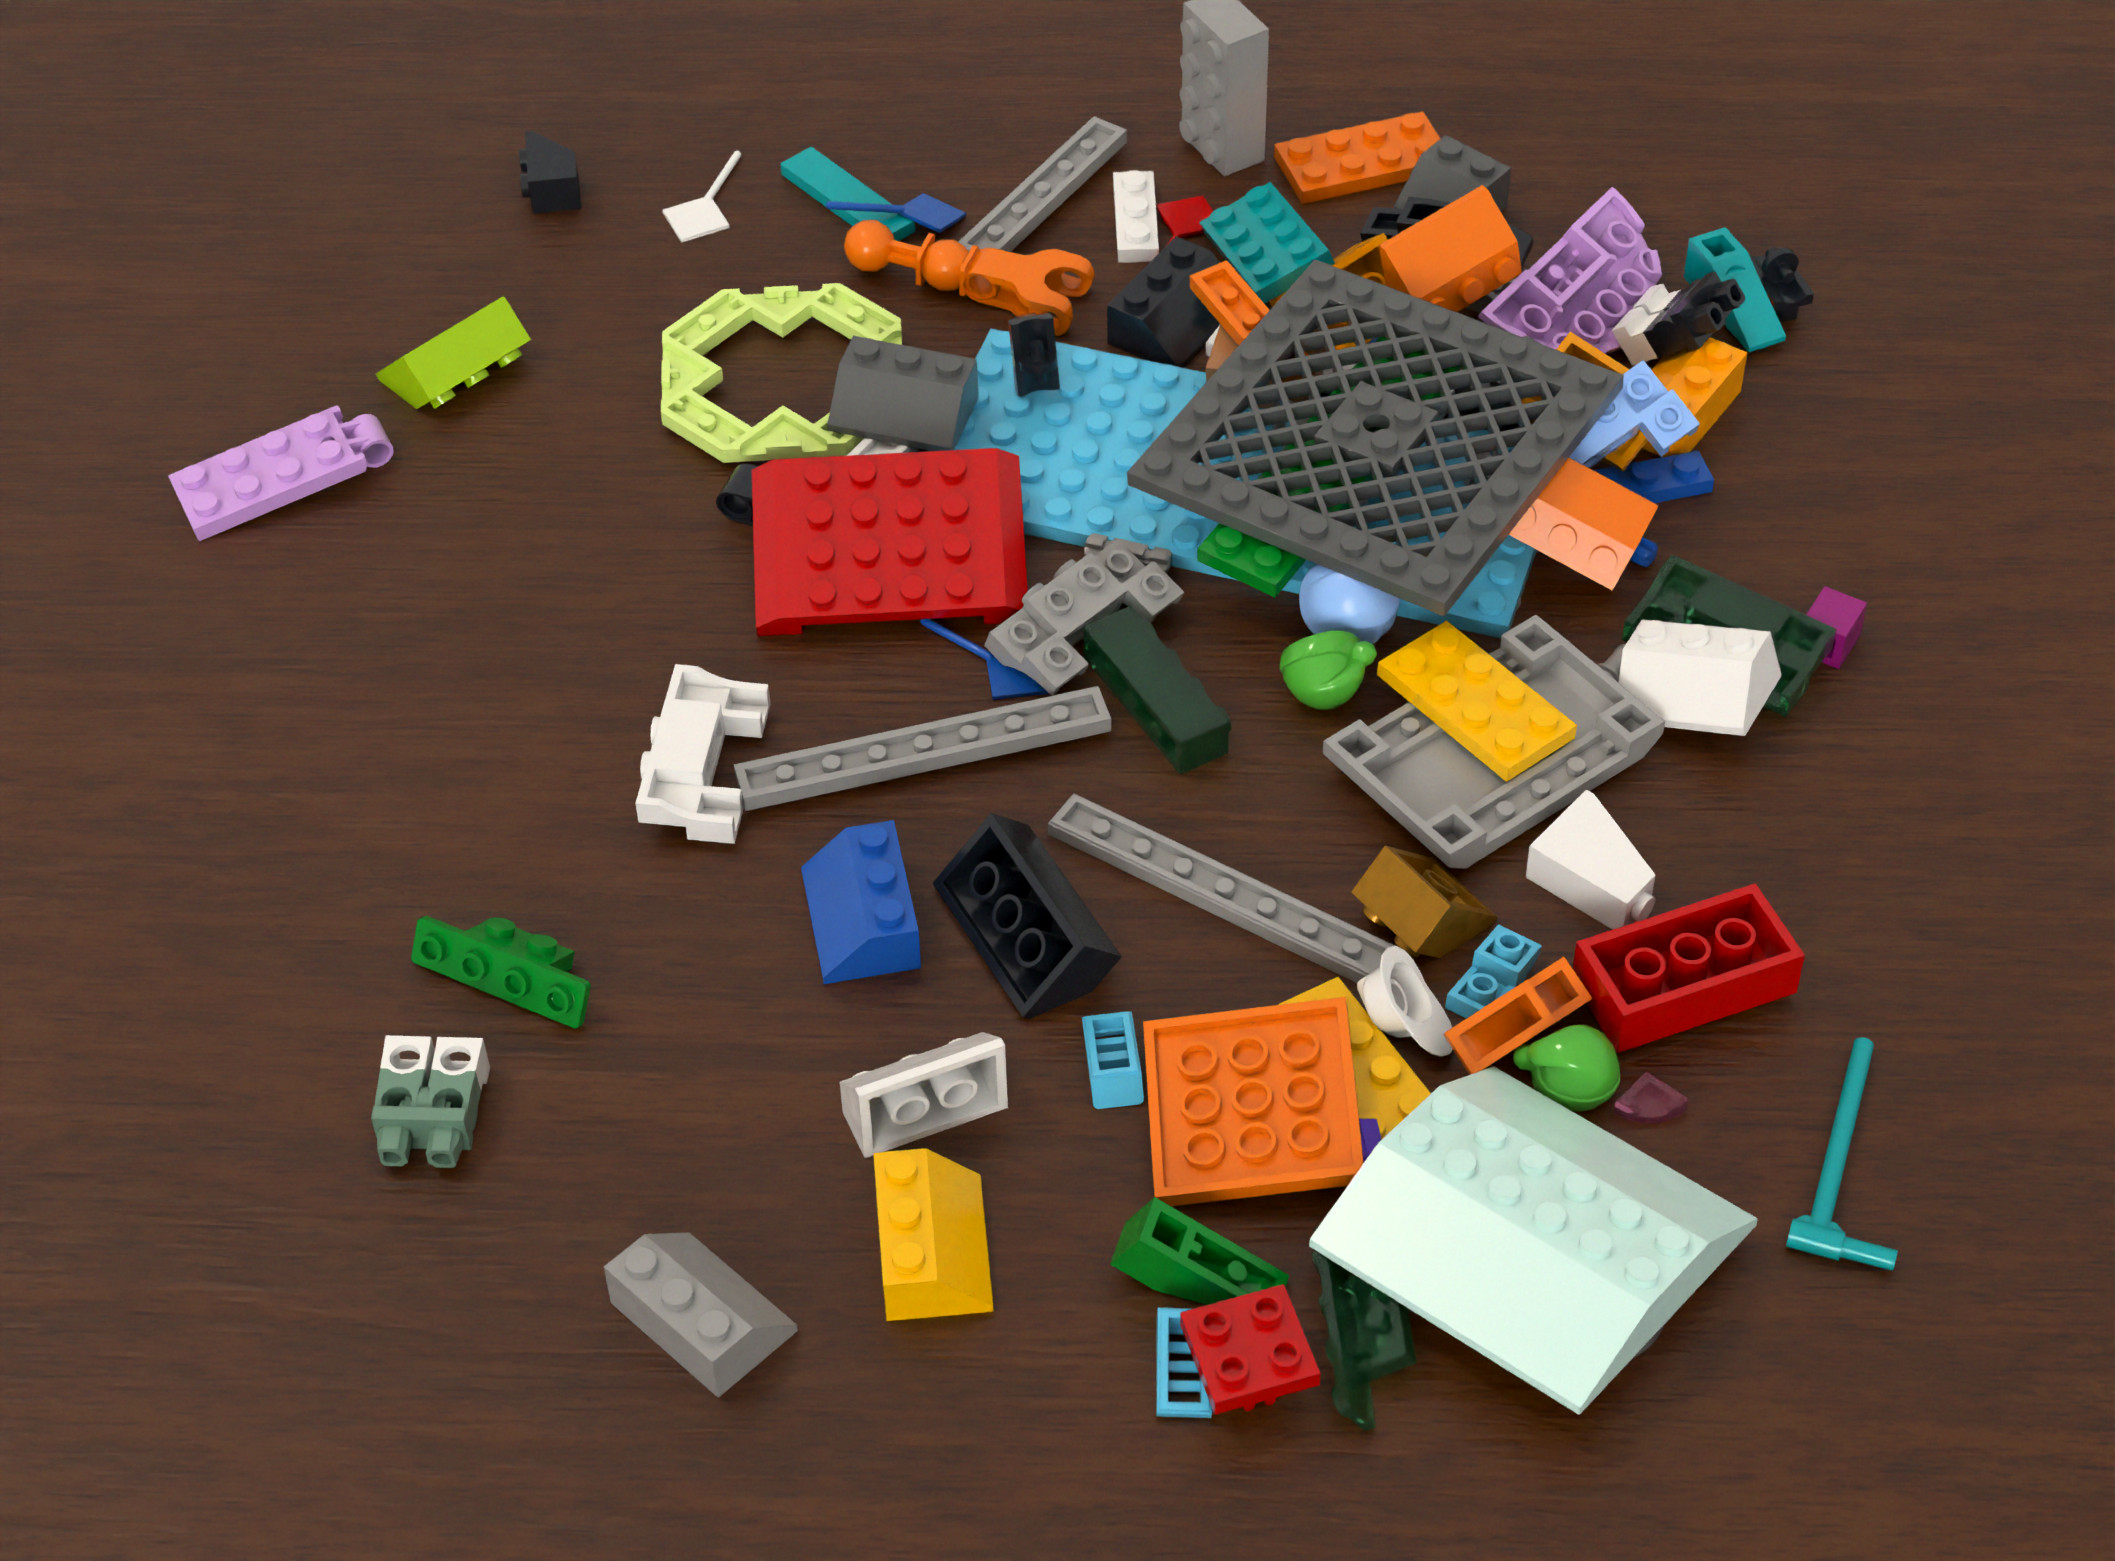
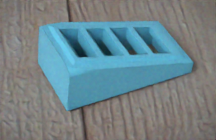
(1113, 1061)
(1169, 1323)

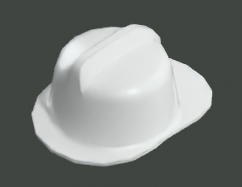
(1403, 1003)

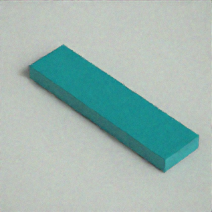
(829, 182)

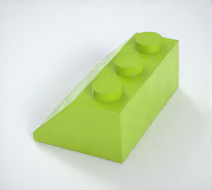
(457, 356)

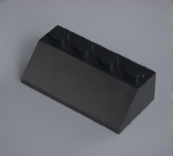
(1025, 917)

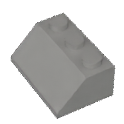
(696, 1308)

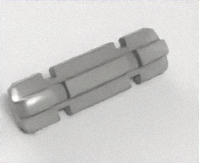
(1161, 556)

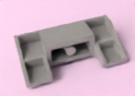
(1053, 615)

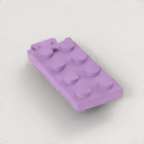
(278, 469)

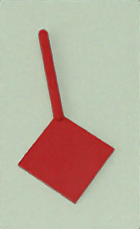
(1184, 216)

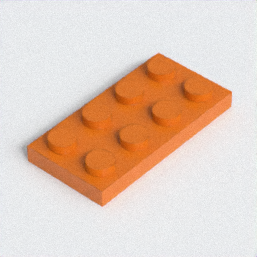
(1355, 157)

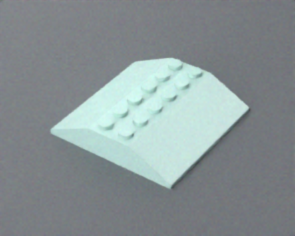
(1528, 1233)

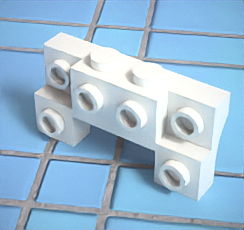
(687, 748)

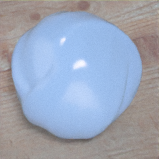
(1344, 604)

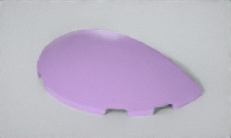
(1582, 281)

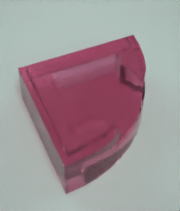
(1650, 1101)

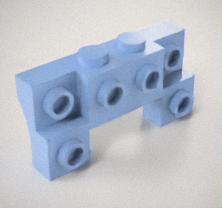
(1640, 406)

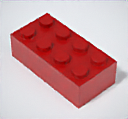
(1688, 967)

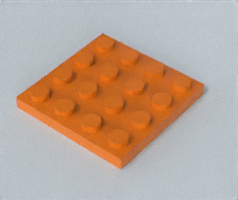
(1252, 1102)

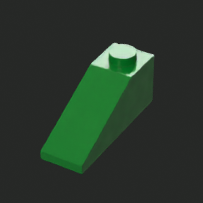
(1188, 1258)

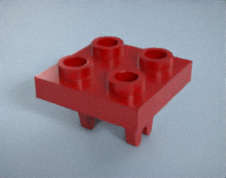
(1249, 1349)

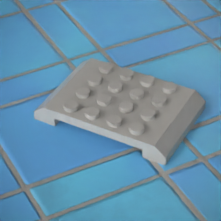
(1457, 800)

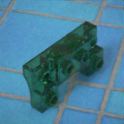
(1697, 596)

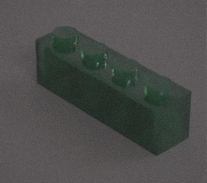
(1157, 689)

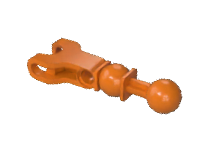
(985, 275)

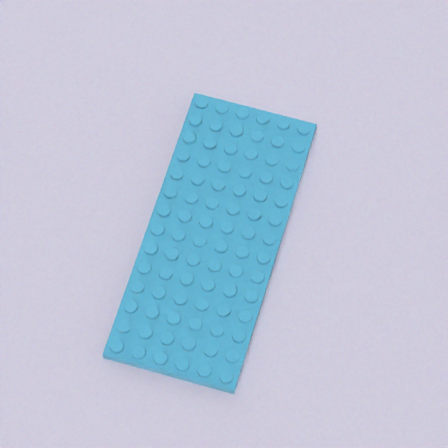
(1102, 420)

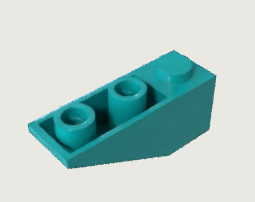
(1755, 320)

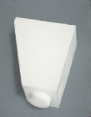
(1592, 865)

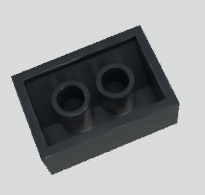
(1158, 311)

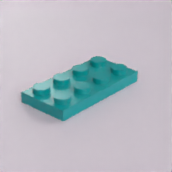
(1265, 241)

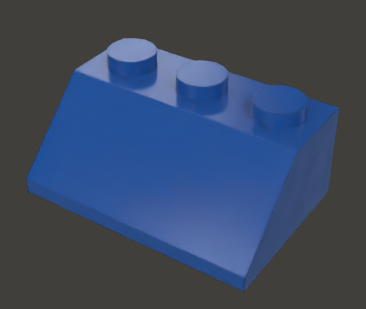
(861, 905)

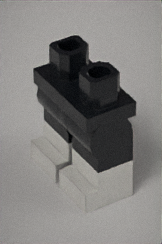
(1669, 321)

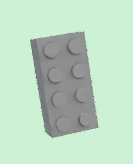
(1224, 83)

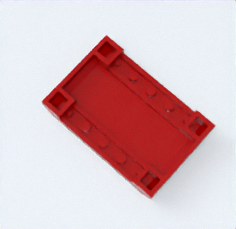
(887, 538)

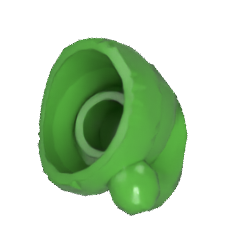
(1326, 668)
(1572, 1067)

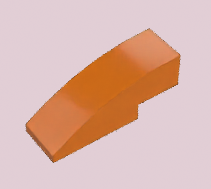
(1517, 1016)

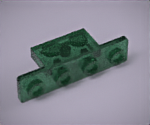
(1366, 1337)

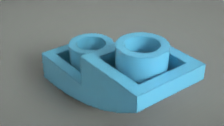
(1496, 968)

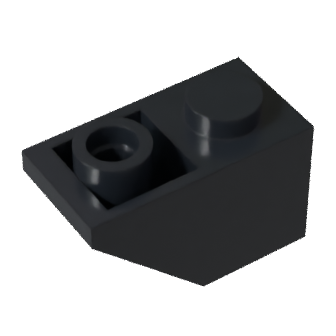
(549, 175)

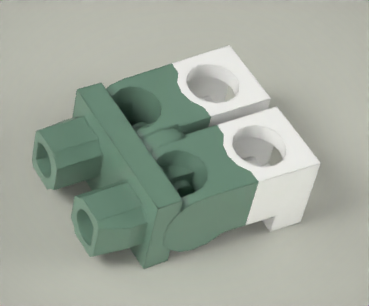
(428, 1099)

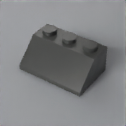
(903, 394)

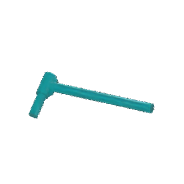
(1816, 1232)

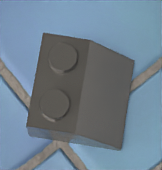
(1453, 170)

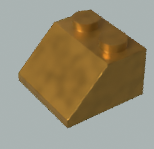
(1420, 903)

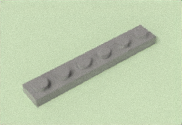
(1047, 187)

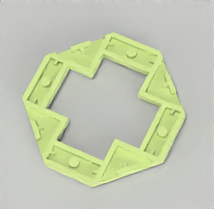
(780, 309)

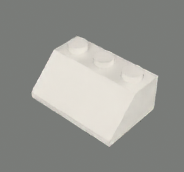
(1700, 674)
(926, 1093)

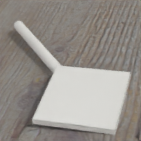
(701, 215)

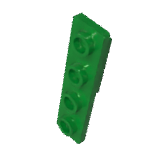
(506, 964)

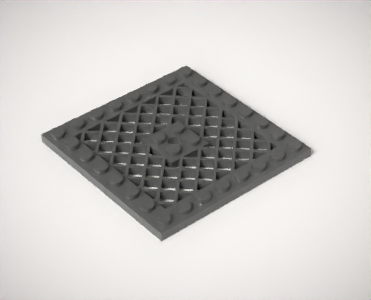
(1422, 573)

